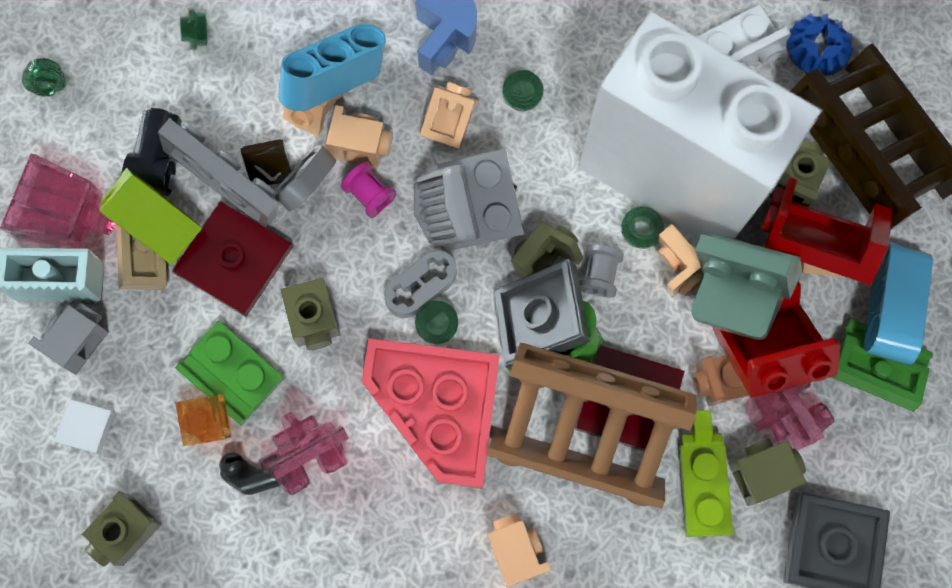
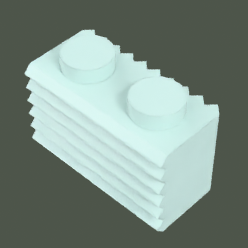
(51, 274)

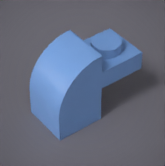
(452, 26)

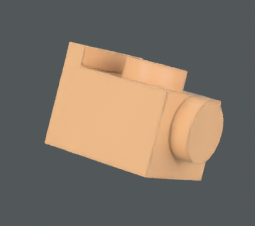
(358, 138)
(516, 550)

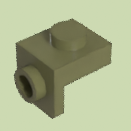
(543, 248)

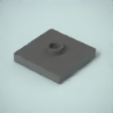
(542, 311)
(835, 544)

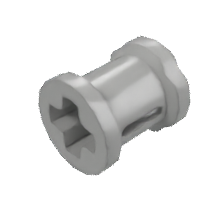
(601, 270)

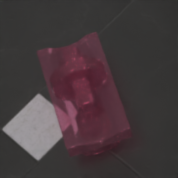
(790, 418)
(321, 443)

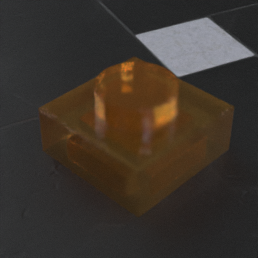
(203, 419)

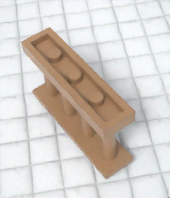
(622, 395)

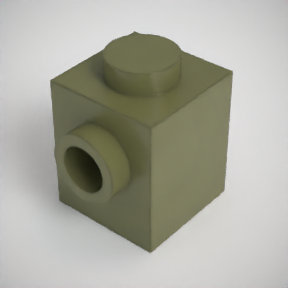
(310, 314)
(768, 471)

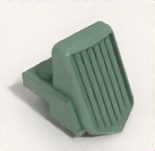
(742, 285)

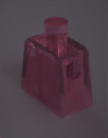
(54, 206)

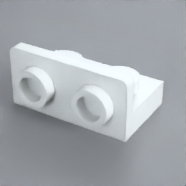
(748, 38)

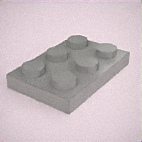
(219, 172)

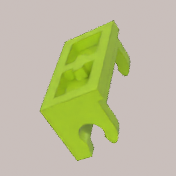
(149, 216)

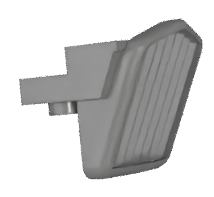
(468, 201)

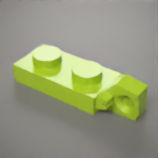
(705, 480)

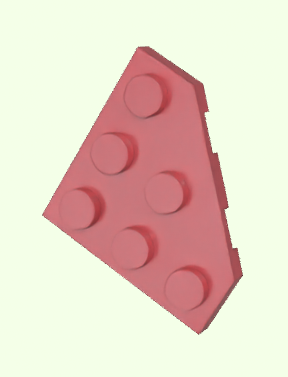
(437, 403)

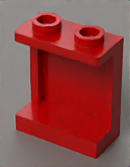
(827, 239)
(786, 357)

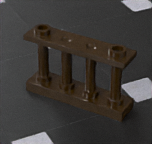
(853, 151)

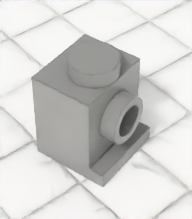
(71, 337)

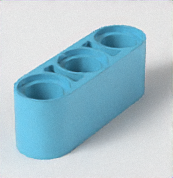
(331, 67)
(899, 305)

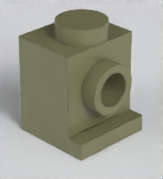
(810, 158)
(136, 528)

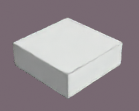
(84, 426)

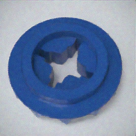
(804, 50)

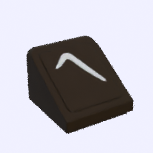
(267, 161)

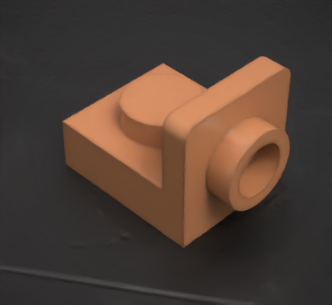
(717, 381)

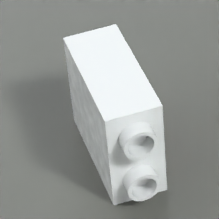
(691, 131)

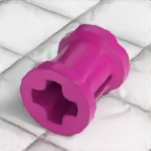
(368, 189)

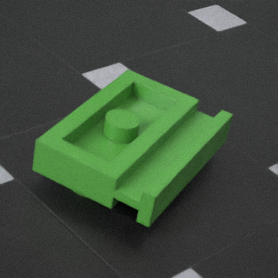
(230, 367)
(880, 376)

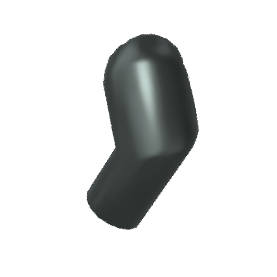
(244, 476)

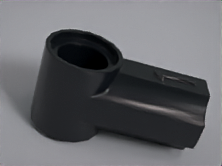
(148, 158)

